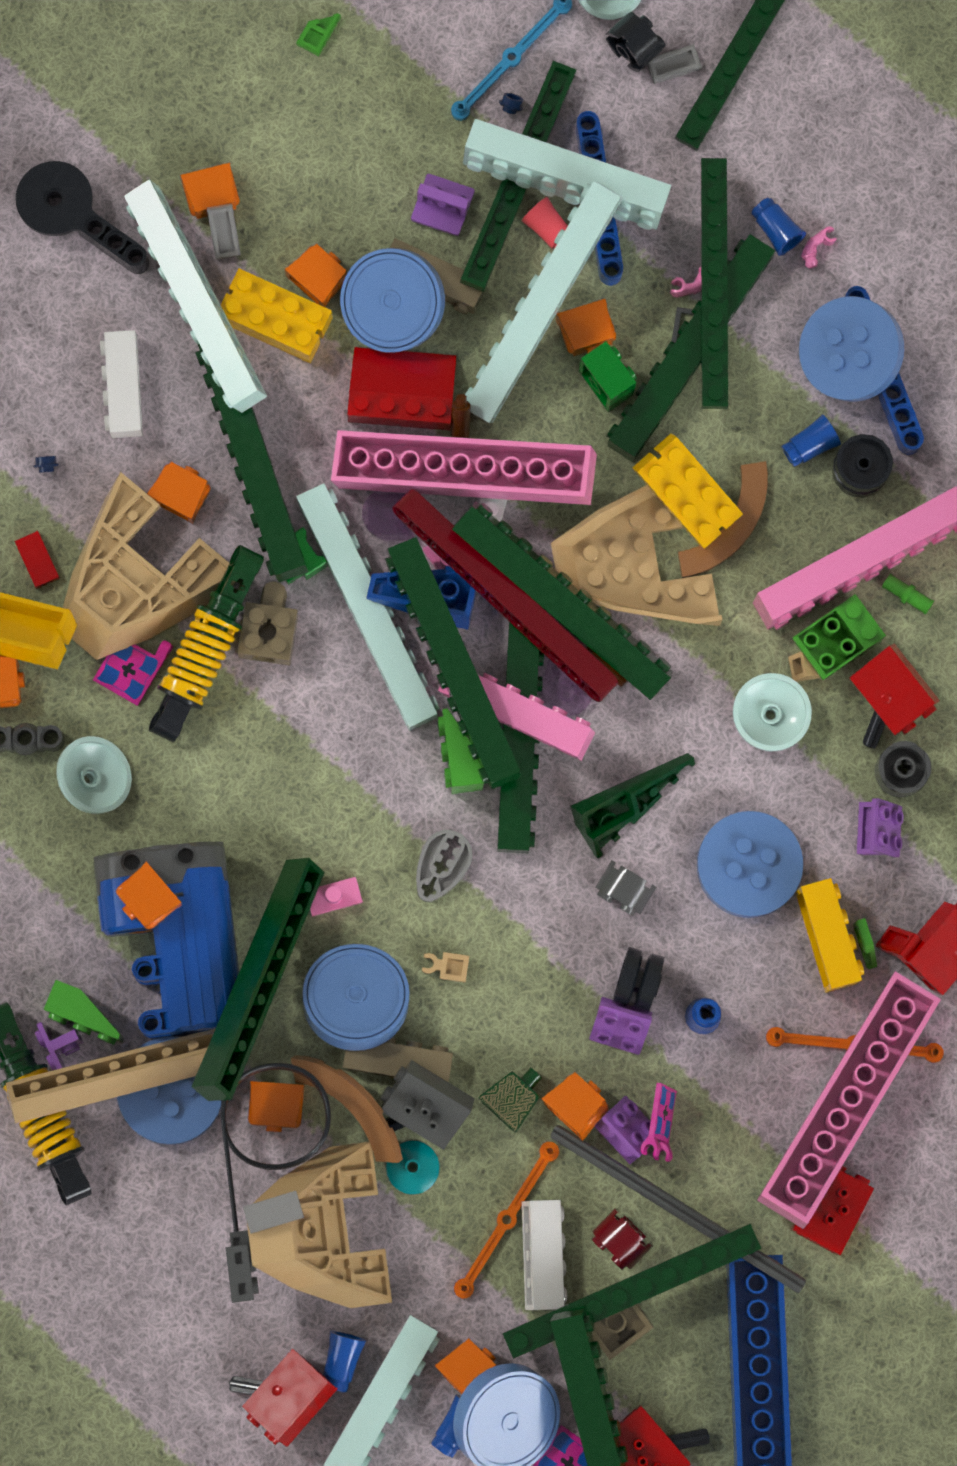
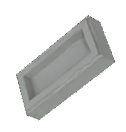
(674, 64)
(223, 231)
(273, 1212)

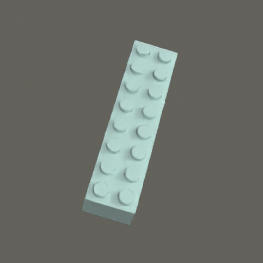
(562, 172)

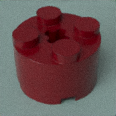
(621, 1239)

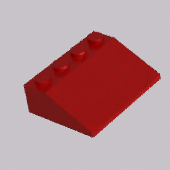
(401, 389)

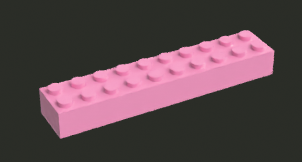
(464, 467)
(858, 560)
(848, 1100)

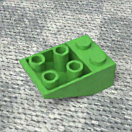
(839, 637)
(462, 770)
(73, 1005)

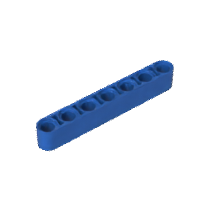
(604, 258)
(899, 405)

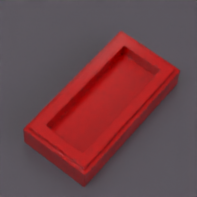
(37, 559)
(898, 942)

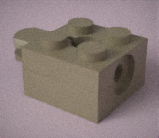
(268, 627)
(621, 1330)

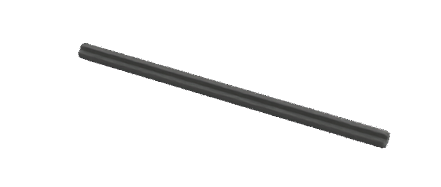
(671, 1204)

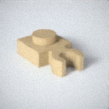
(451, 966)

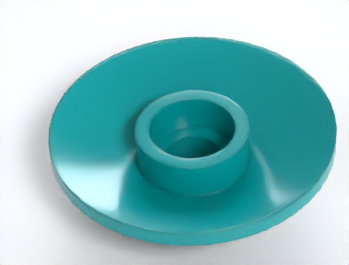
(417, 1181)

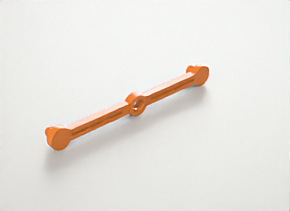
(776, 1037)
(464, 1287)

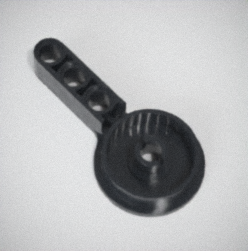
(73, 213)

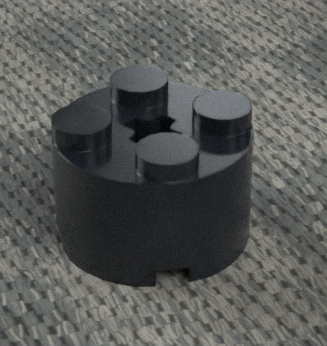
(635, 41)

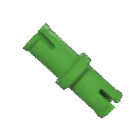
(907, 594)

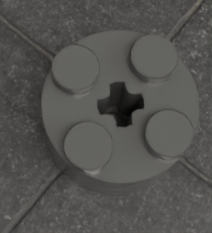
(913, 759)
(625, 888)

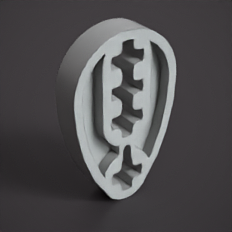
(456, 868)

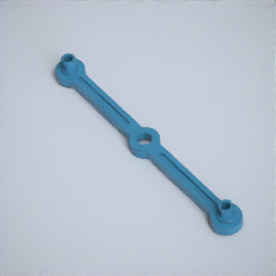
(461, 109)

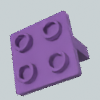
(442, 204)
(879, 828)
(620, 1026)
(64, 1044)
(625, 1129)

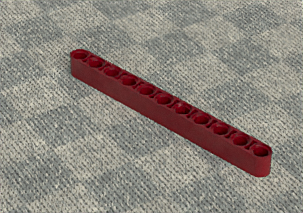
(505, 596)

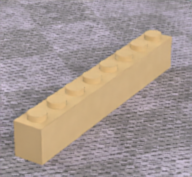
(107, 1077)

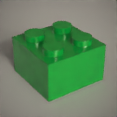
(607, 375)

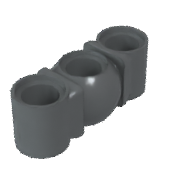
(38, 742)

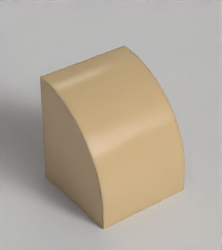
(801, 668)

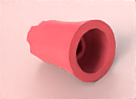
(545, 221)

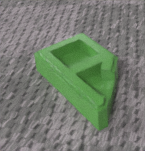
(317, 34)
(865, 942)

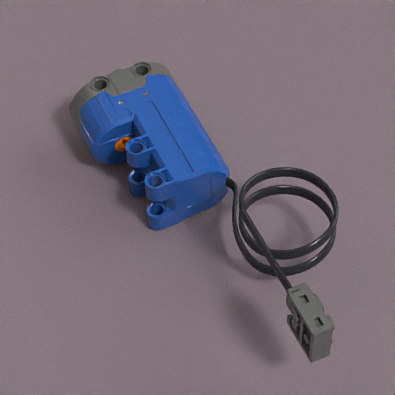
(195, 975)

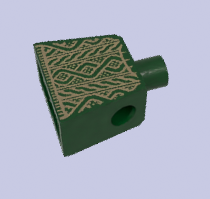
(512, 1098)

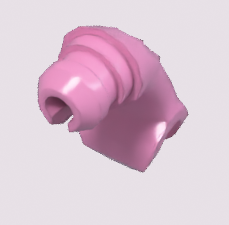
(810, 249)
(686, 288)

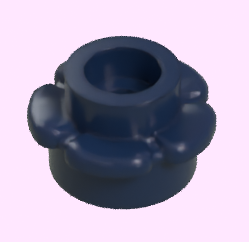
(511, 103)
(46, 463)

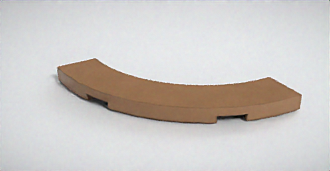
(751, 503)
(357, 1101)

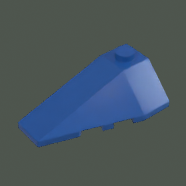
(455, 591)

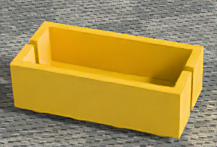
(275, 315)
(687, 490)
(34, 630)
(829, 935)

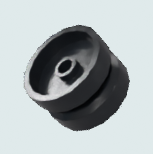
(851, 476)
(638, 979)

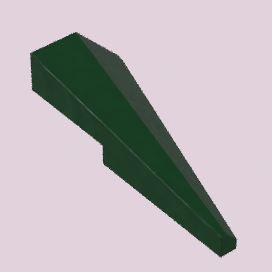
(607, 812)

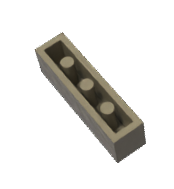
(461, 296)
(389, 1058)

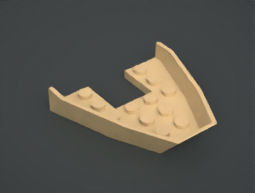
(617, 562)
(120, 594)
(315, 1250)

